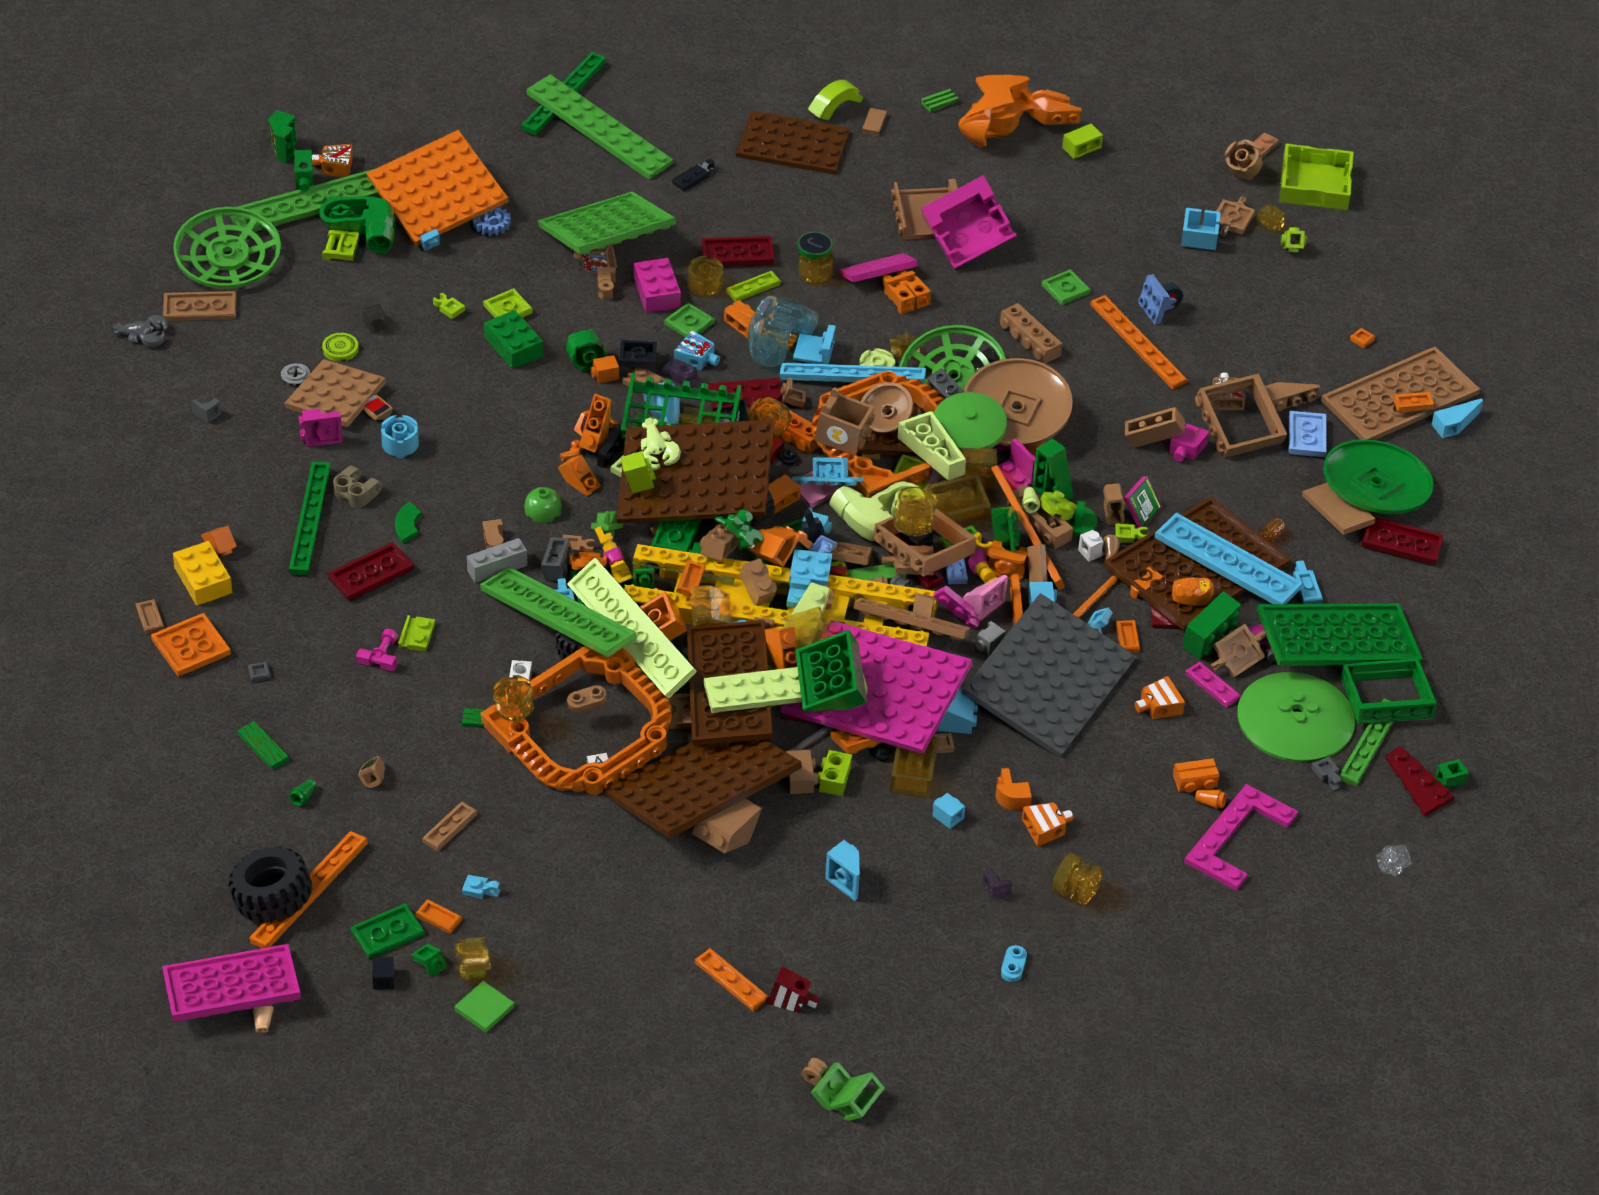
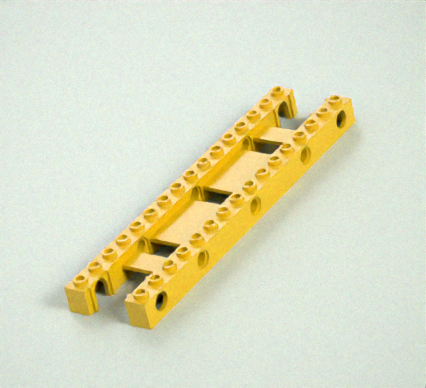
(742, 608)

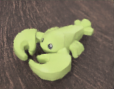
(656, 445)

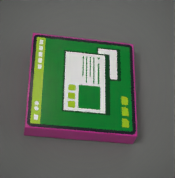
(1142, 502)

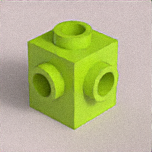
(1300, 237)

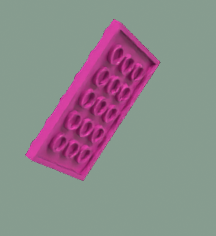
(231, 983)

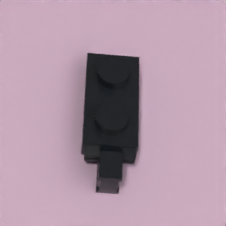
(694, 175)
(612, 444)
(812, 526)

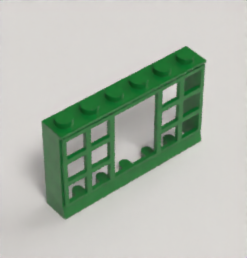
(685, 392)

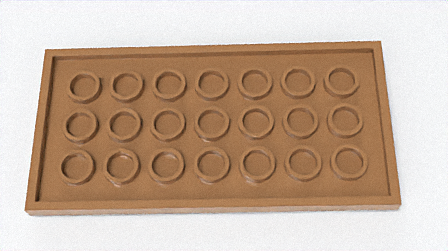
(1368, 403)

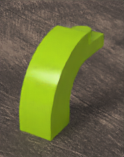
(832, 96)

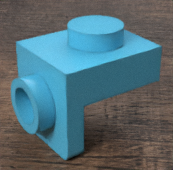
(430, 240)

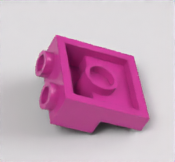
(320, 428)

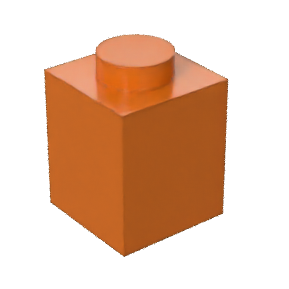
(605, 369)

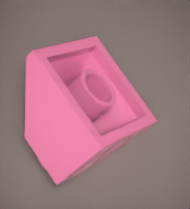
(987, 596)

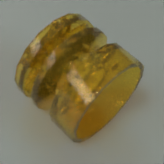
(915, 511)
(1077, 879)

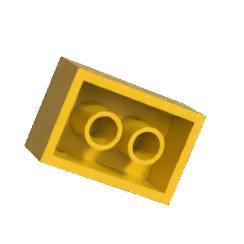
(202, 573)

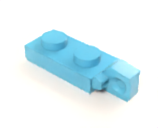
(1310, 591)

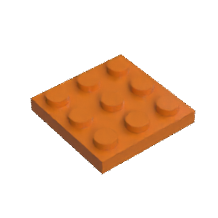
(190, 644)

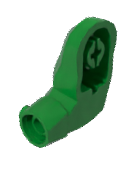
(362, 215)

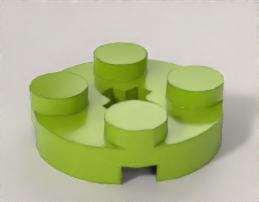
(1056, 503)

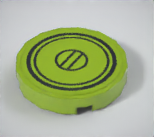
(340, 347)

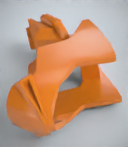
(1006, 101)

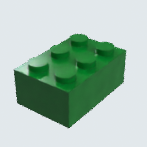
(513, 339)
(1211, 625)

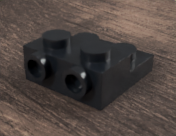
(638, 354)

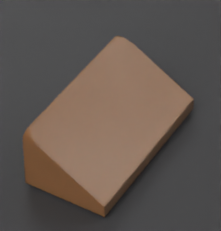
(923, 605)

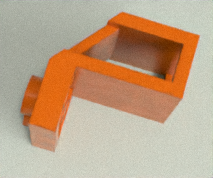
(779, 544)

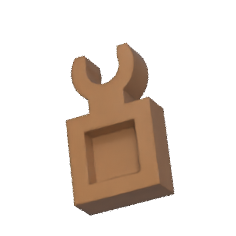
(580, 545)

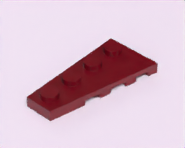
(1421, 784)

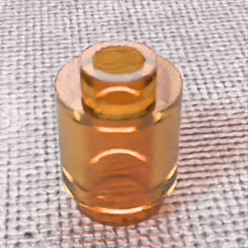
(1273, 530)

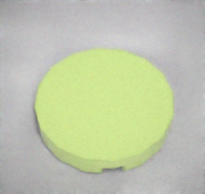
(877, 358)

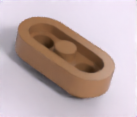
(586, 698)

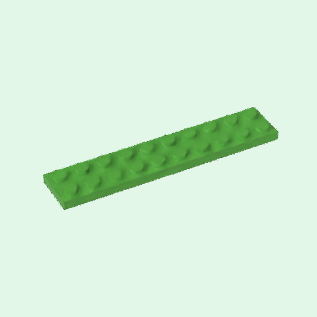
(599, 126)
(300, 204)
(558, 611)

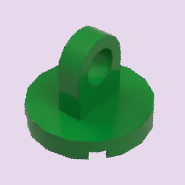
(1082, 520)

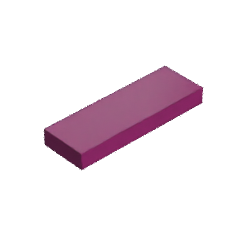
(1213, 684)

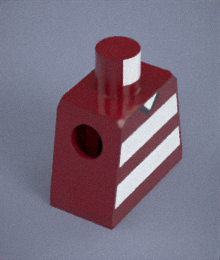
(792, 991)

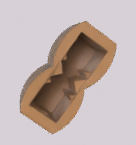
(1114, 504)

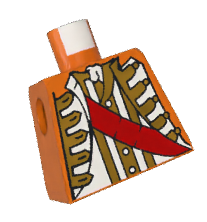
(335, 160)

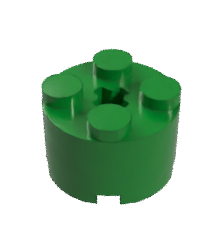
(583, 348)

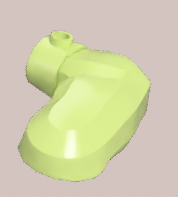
(864, 512)

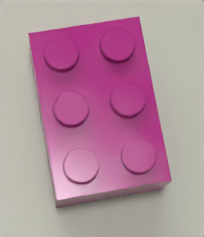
(657, 285)

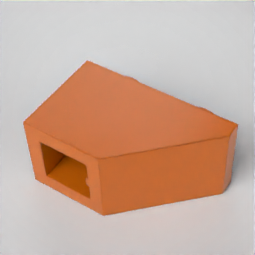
(579, 475)

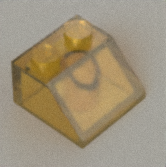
(710, 605)

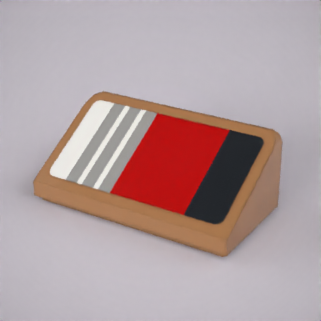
(377, 408)

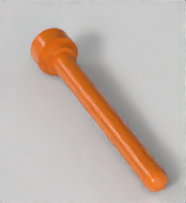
(1096, 596)

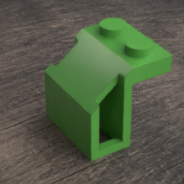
(846, 1094)

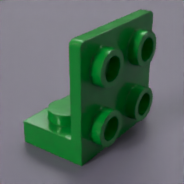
(1005, 526)

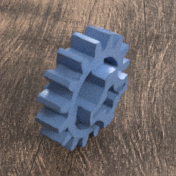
(493, 221)

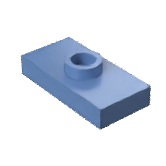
(957, 572)

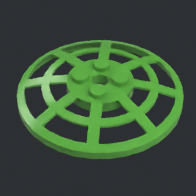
(234, 244)
(951, 363)

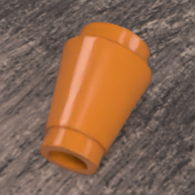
(1212, 798)

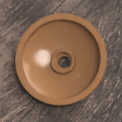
(888, 398)

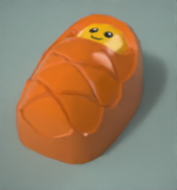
(1192, 591)

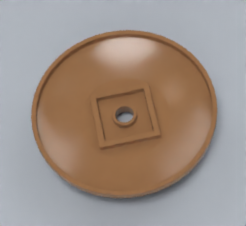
(1032, 386)

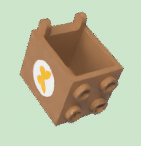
(844, 423)

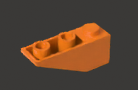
(597, 424)
(782, 646)

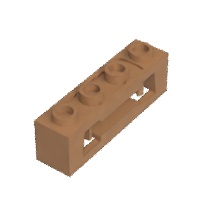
(1044, 523)

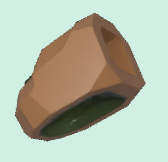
(372, 772)

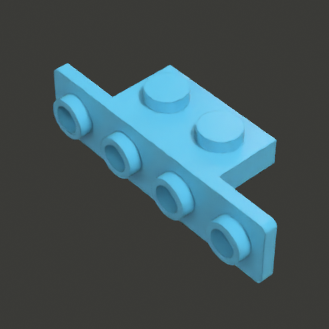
(829, 470)

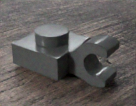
(1327, 770)

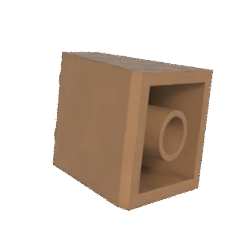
(729, 827)

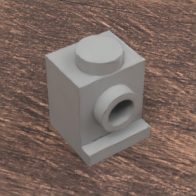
(990, 638)

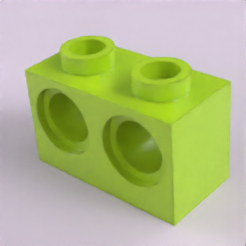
(835, 772)

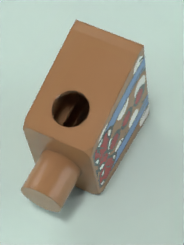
(597, 259)

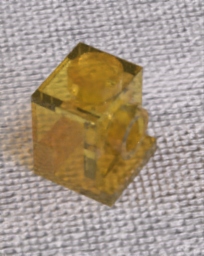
(1271, 217)

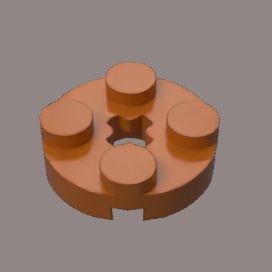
(584, 558)

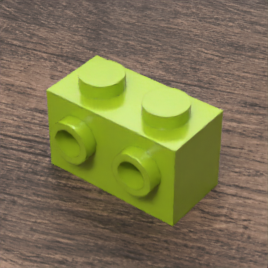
(1082, 141)
(638, 472)

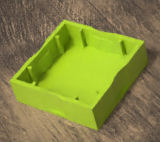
(1316, 177)

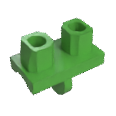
(607, 522)

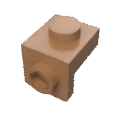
(793, 396)

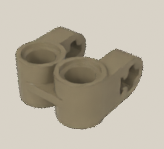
(355, 492)

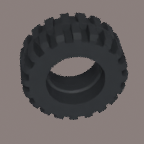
(273, 901)

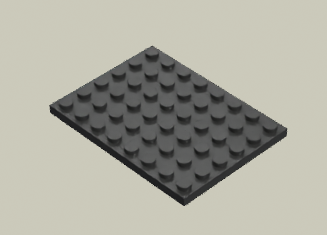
(1049, 675)

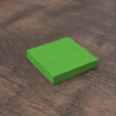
(1066, 287)
(689, 319)
(484, 1006)

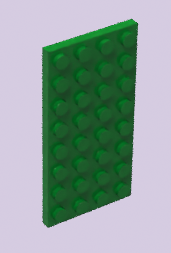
(1337, 633)

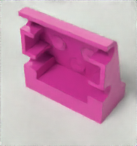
(968, 222)

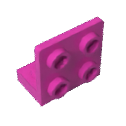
(1020, 467)

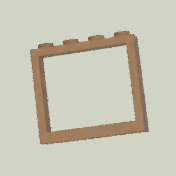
(1264, 404)
(963, 545)

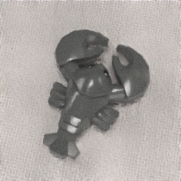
(143, 330)

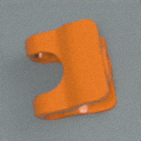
(1006, 562)

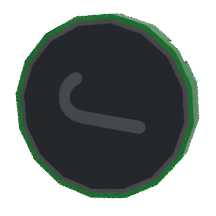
(814, 245)

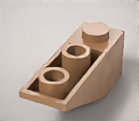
(1291, 394)

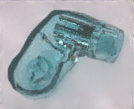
(772, 327)

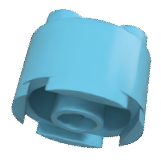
(399, 436)

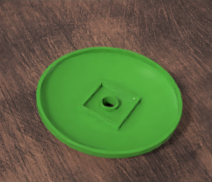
(1303, 736)

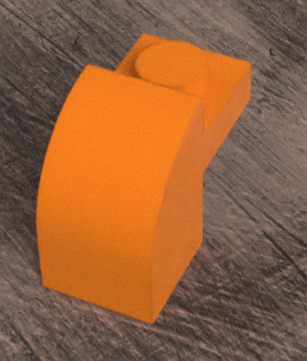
(1012, 795)

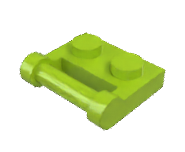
(346, 246)

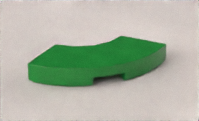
(405, 522)

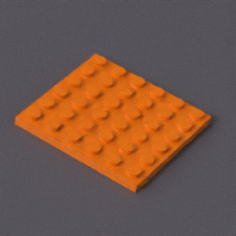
(437, 186)

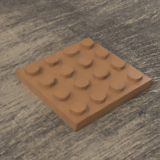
(335, 389)

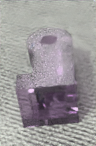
(680, 371)

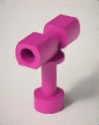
(379, 655)

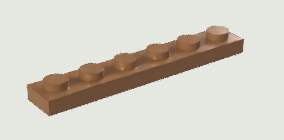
(905, 617)

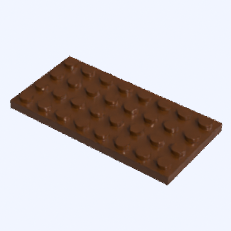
(721, 652)

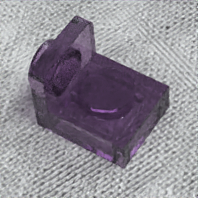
(994, 885)

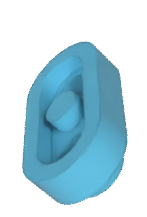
(1015, 962)

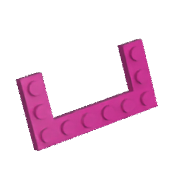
(1203, 854)

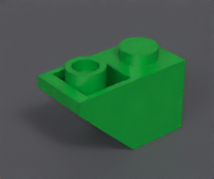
(643, 577)

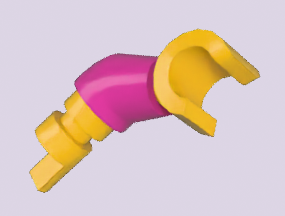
(614, 557)
(977, 561)

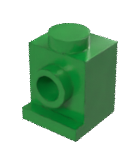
(1452, 773)

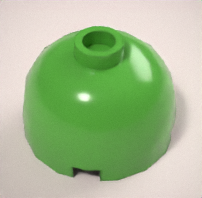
(543, 505)

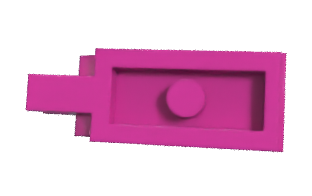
(957, 606)

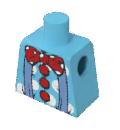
(696, 351)

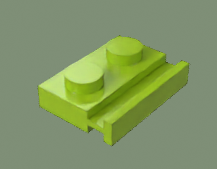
(416, 633)

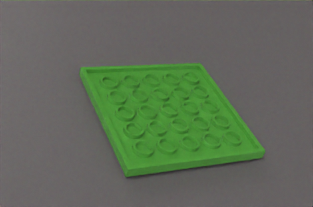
(606, 222)

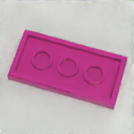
(878, 267)

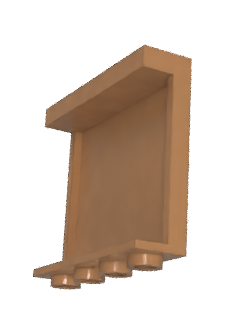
(909, 209)

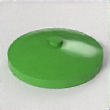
(972, 420)

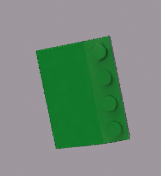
(831, 674)

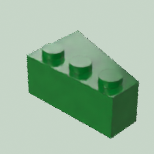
(1052, 469)

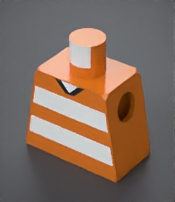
(1161, 699)
(1045, 822)

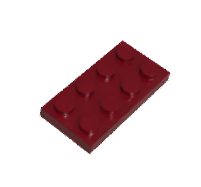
(739, 250)
(750, 390)
(1403, 541)
(370, 571)

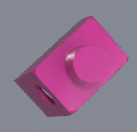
(1189, 444)

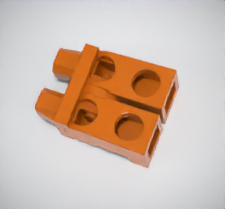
(906, 291)

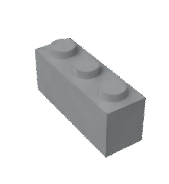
(495, 559)

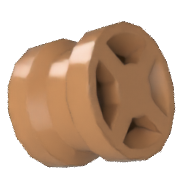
(814, 1071)

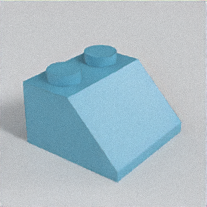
(843, 868)

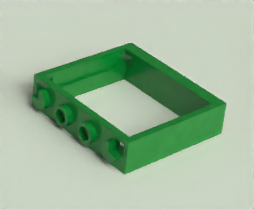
(1394, 710)

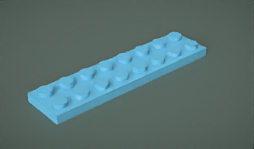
(1228, 560)

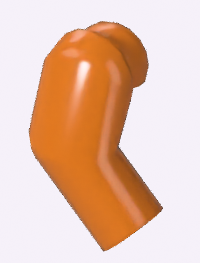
(574, 451)

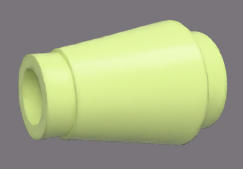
(1030, 500)

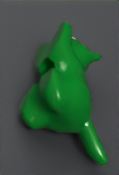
(740, 527)

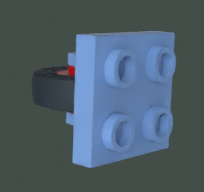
(1159, 299)

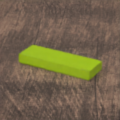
(753, 286)

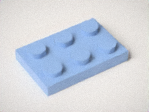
(1307, 434)

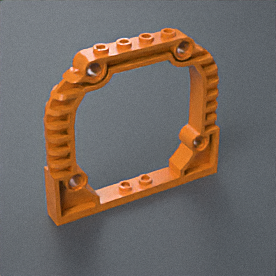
(876, 478)
(617, 669)

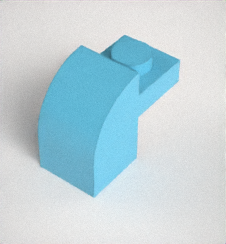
(797, 589)

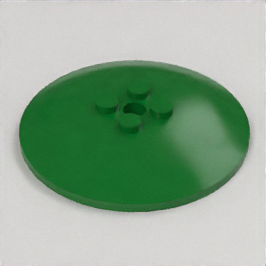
(1357, 467)

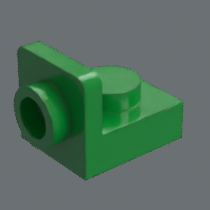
(430, 958)

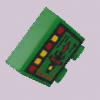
(282, 135)

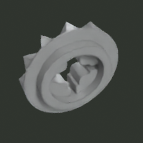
(288, 372)

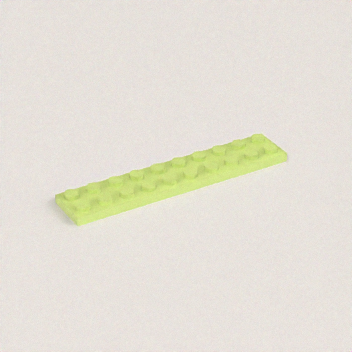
(652, 648)

